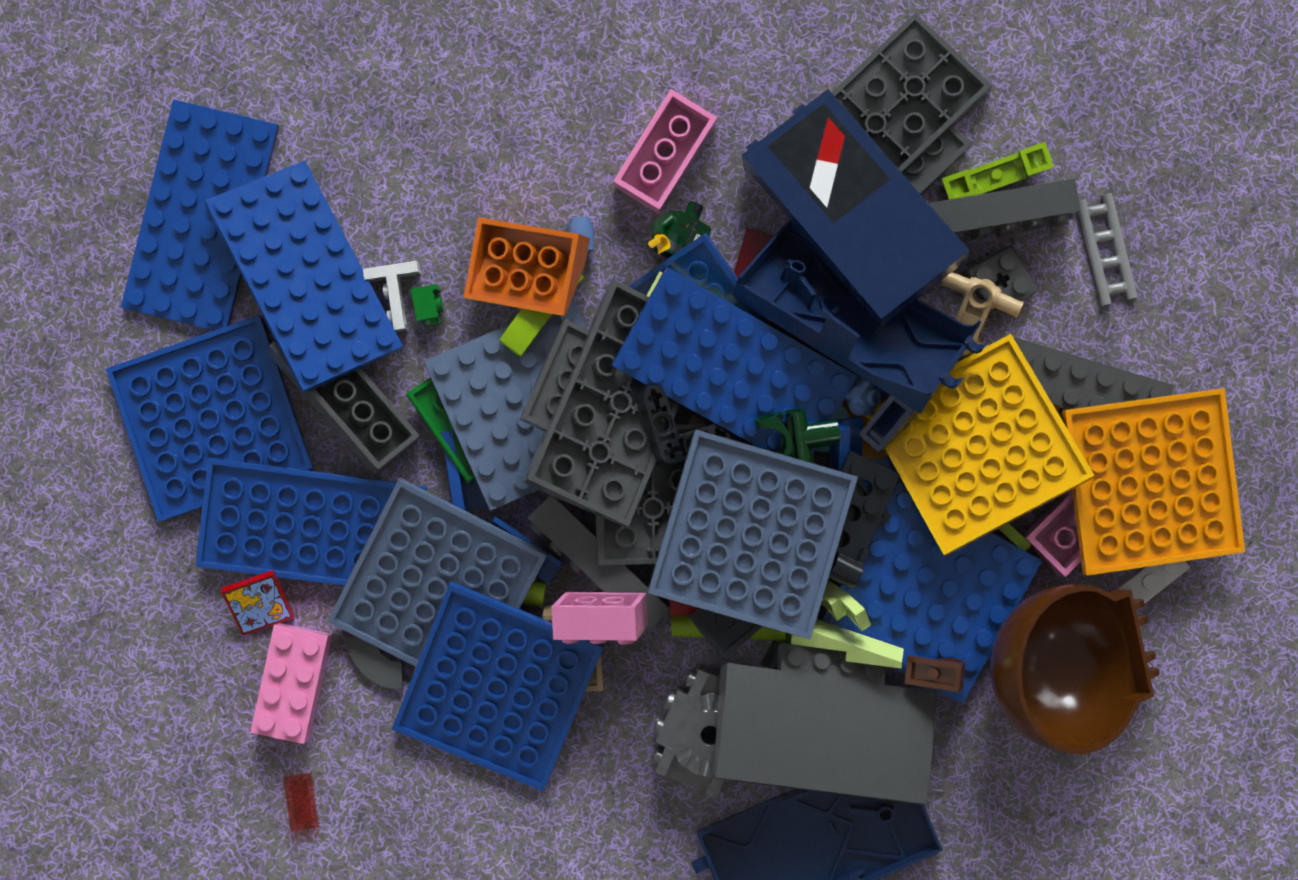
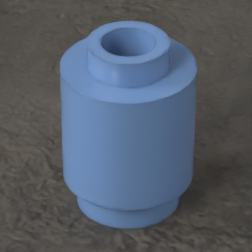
(582, 226)

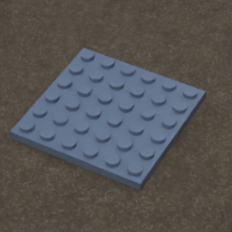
(484, 397)
(752, 534)
(414, 557)

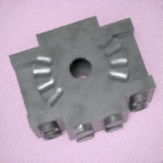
(684, 750)

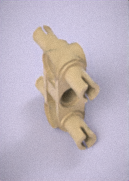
(977, 309)

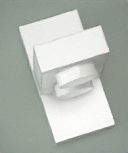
(393, 290)

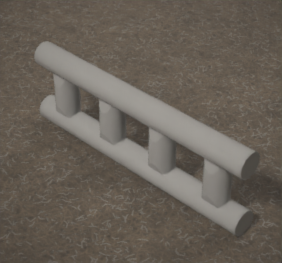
(1098, 264)

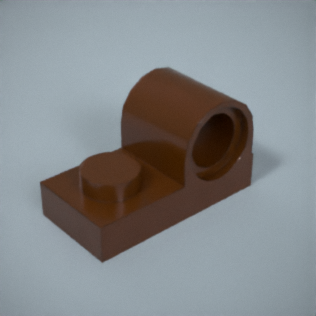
(936, 673)

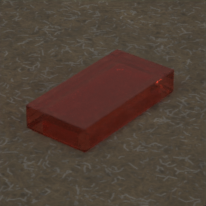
(301, 801)

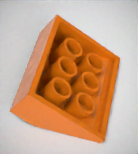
(525, 266)

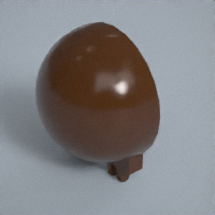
(1072, 666)

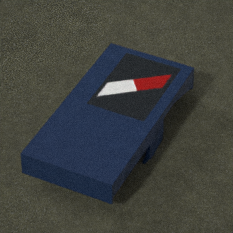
(854, 207)

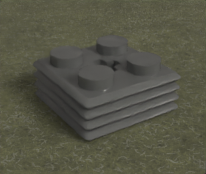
(1004, 264)

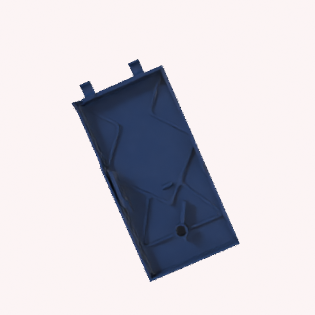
(803, 296)
(817, 839)

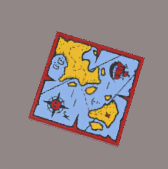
(257, 602)

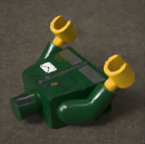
(677, 230)

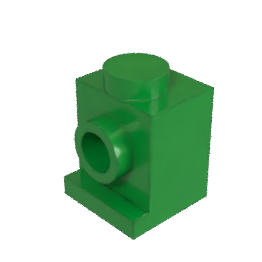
(427, 305)

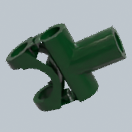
(799, 435)

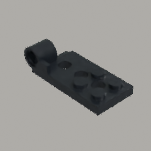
(850, 558)

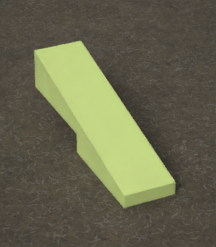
(857, 646)

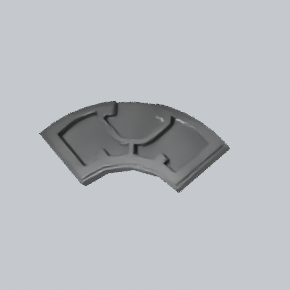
(375, 664)

